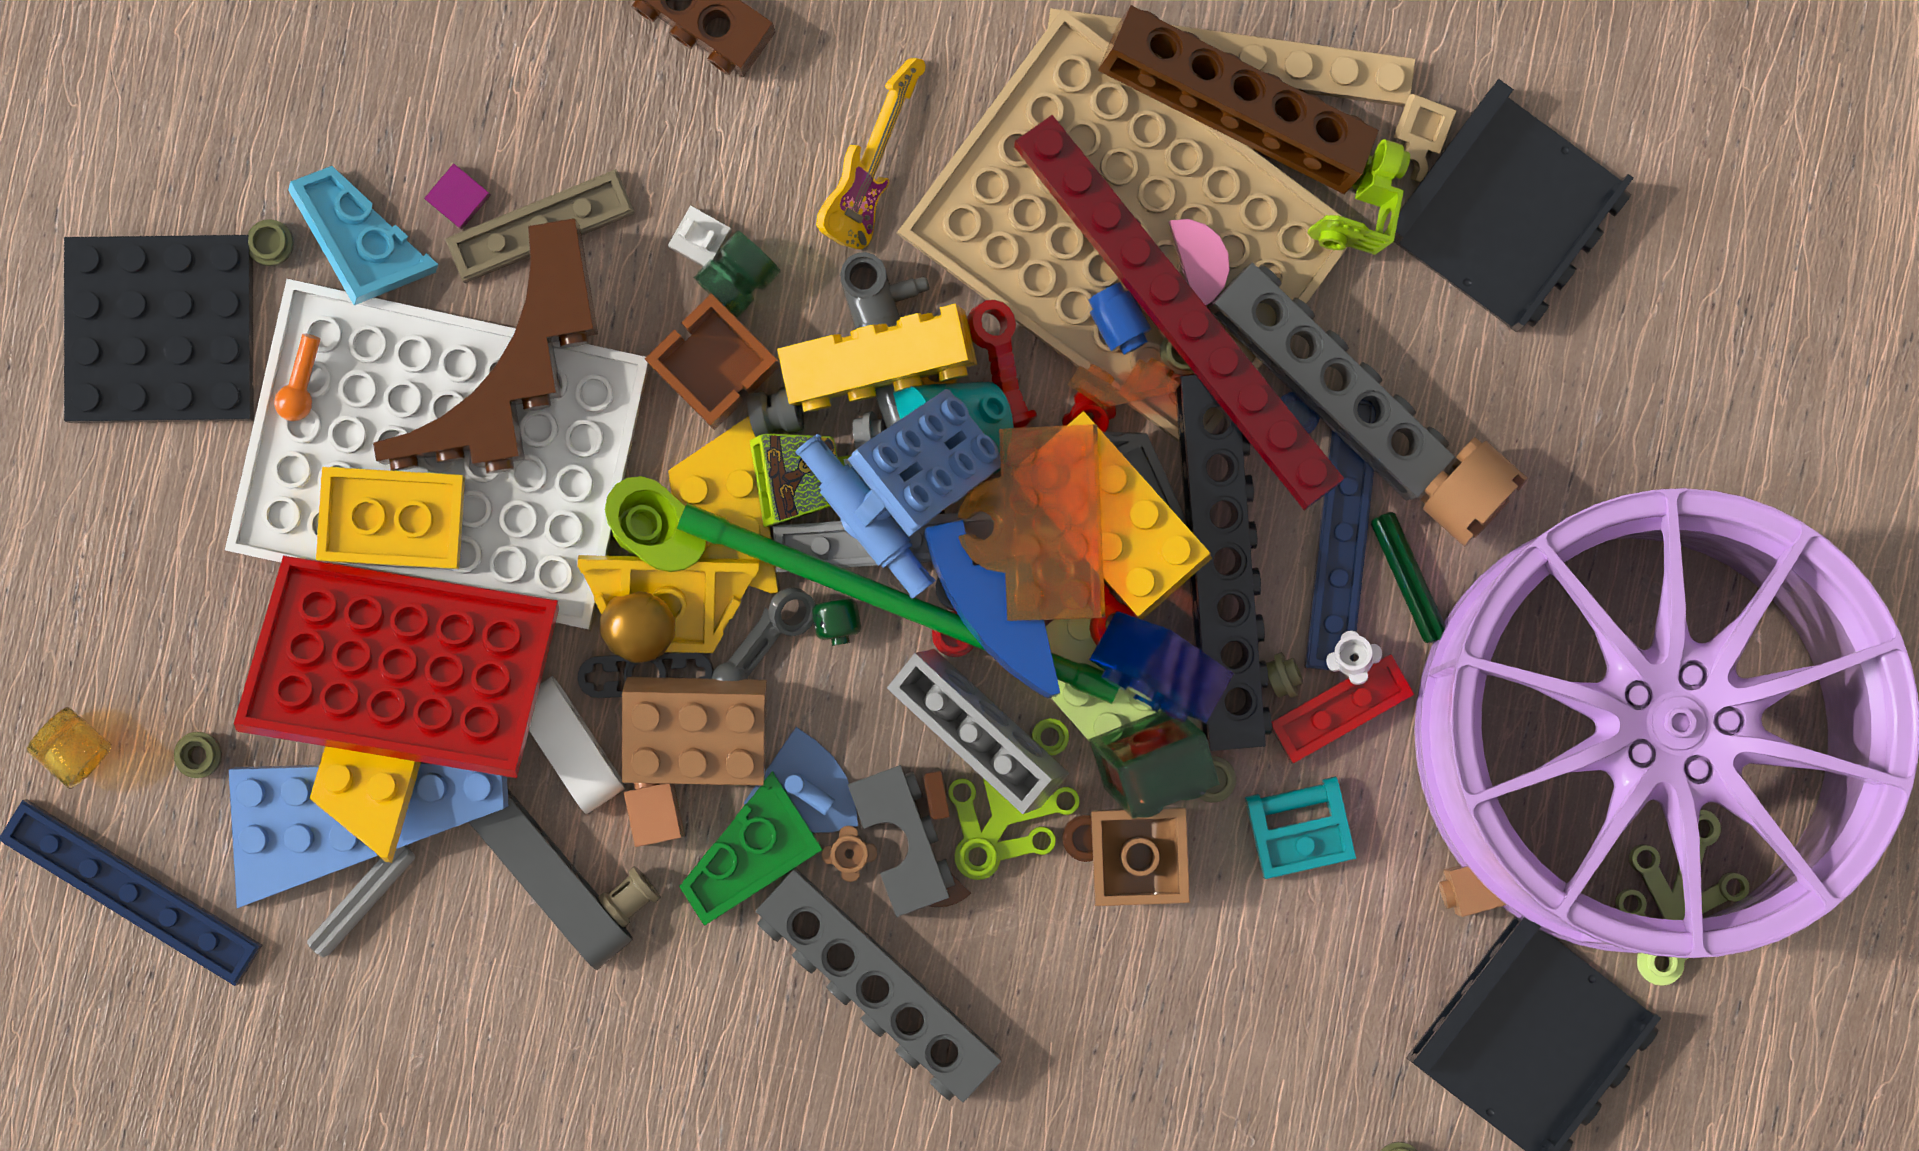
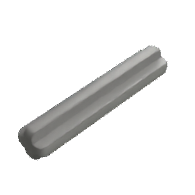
(359, 902)

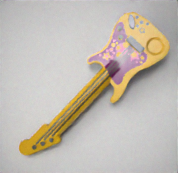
(851, 207)

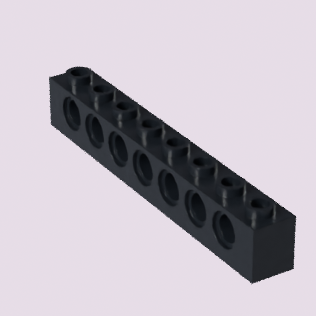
(1207, 585)

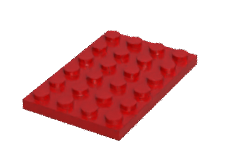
(398, 666)

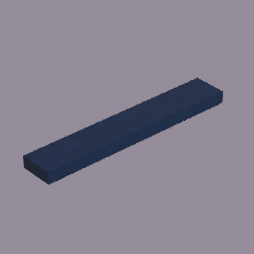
(1340, 549)
(130, 892)

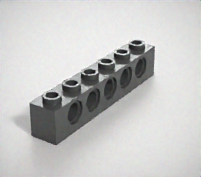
(1305, 378)
(951, 1079)

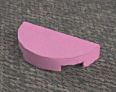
(1201, 257)

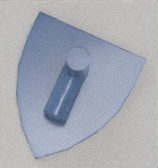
(813, 784)

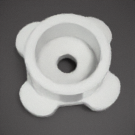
(1352, 644)

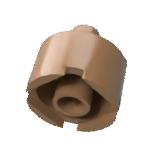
(1473, 491)

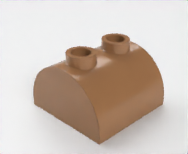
(1140, 858)

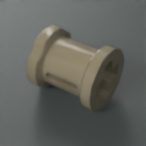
(629, 897)

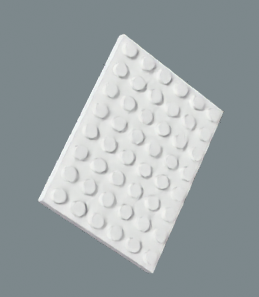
(403, 366)

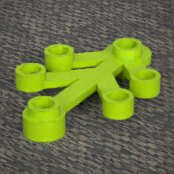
(1004, 814)

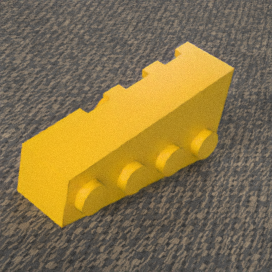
(878, 358)

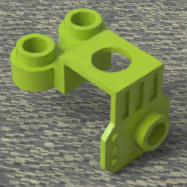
(1374, 188)

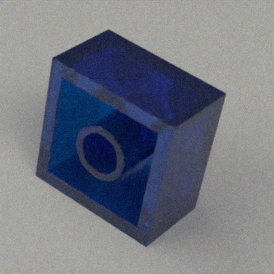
(1160, 668)

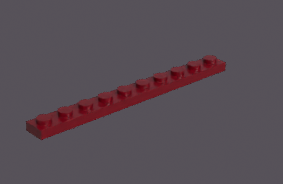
(1178, 312)

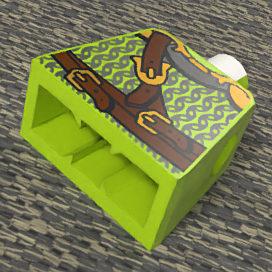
(784, 480)

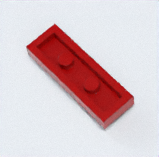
(1340, 710)

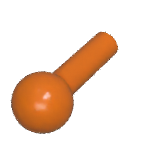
(293, 400)

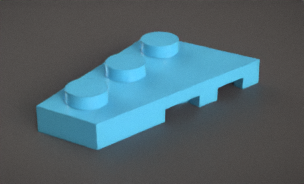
(356, 240)

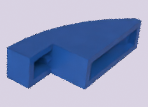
(982, 606)

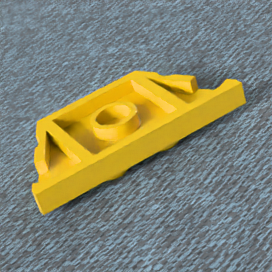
(724, 483)
(699, 596)
(366, 795)

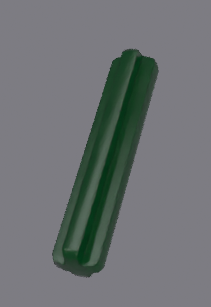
(1409, 577)

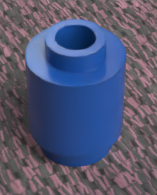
(1119, 319)

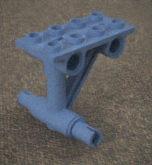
(912, 475)

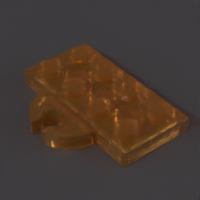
(1043, 523)

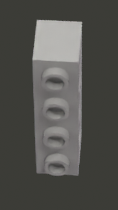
(978, 730)

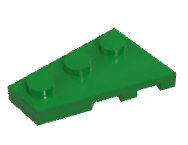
(751, 853)

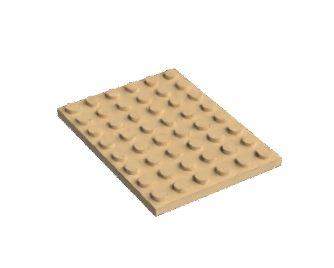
(1016, 244)

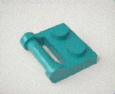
(1304, 843)

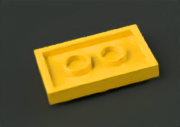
(390, 518)

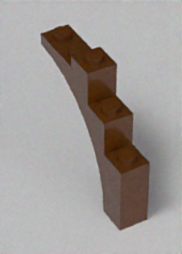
(487, 420)

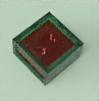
(1154, 763)

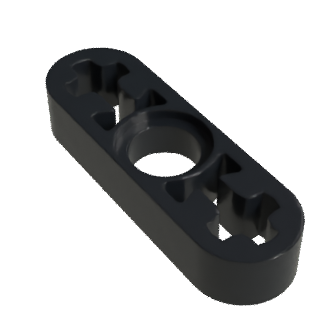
(610, 664)

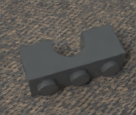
(891, 799)

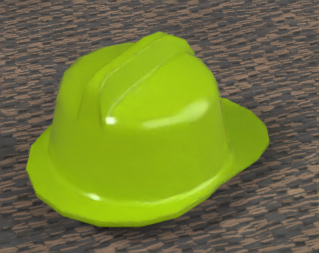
(646, 523)

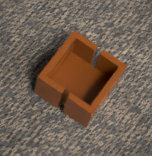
(712, 362)

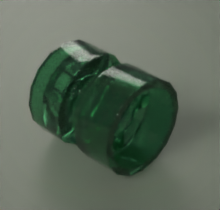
(742, 258)

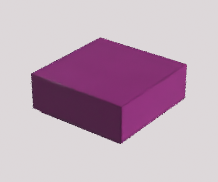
(457, 196)

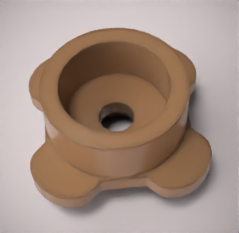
(849, 867)

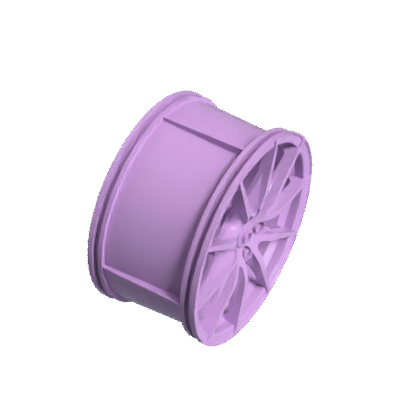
(1682, 723)

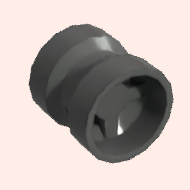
(773, 413)

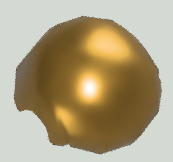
(637, 626)

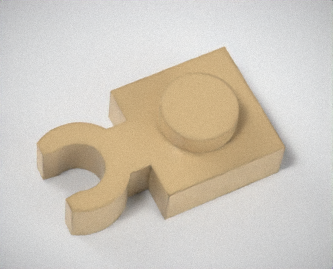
(1423, 129)

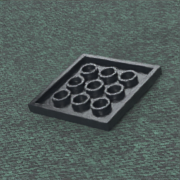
(158, 329)

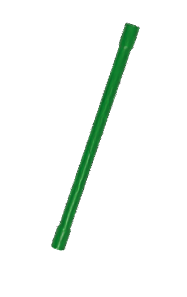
(720, 531)

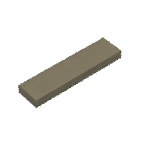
(507, 236)

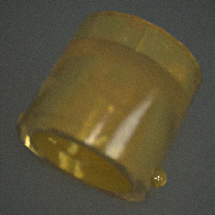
(69, 747)

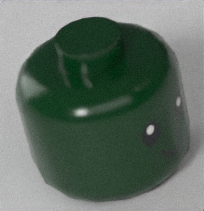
(837, 620)

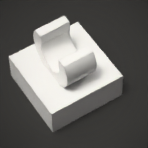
(699, 237)

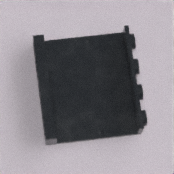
(1508, 210)
(1534, 1039)

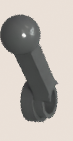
(766, 633)

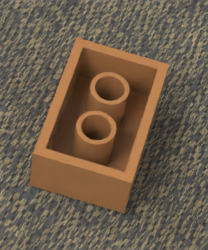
(694, 731)

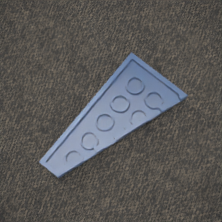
(289, 840)

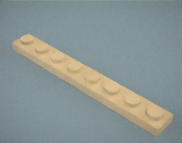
(1300, 65)

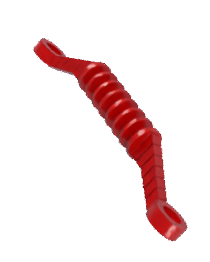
(1004, 376)

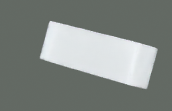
(573, 748)

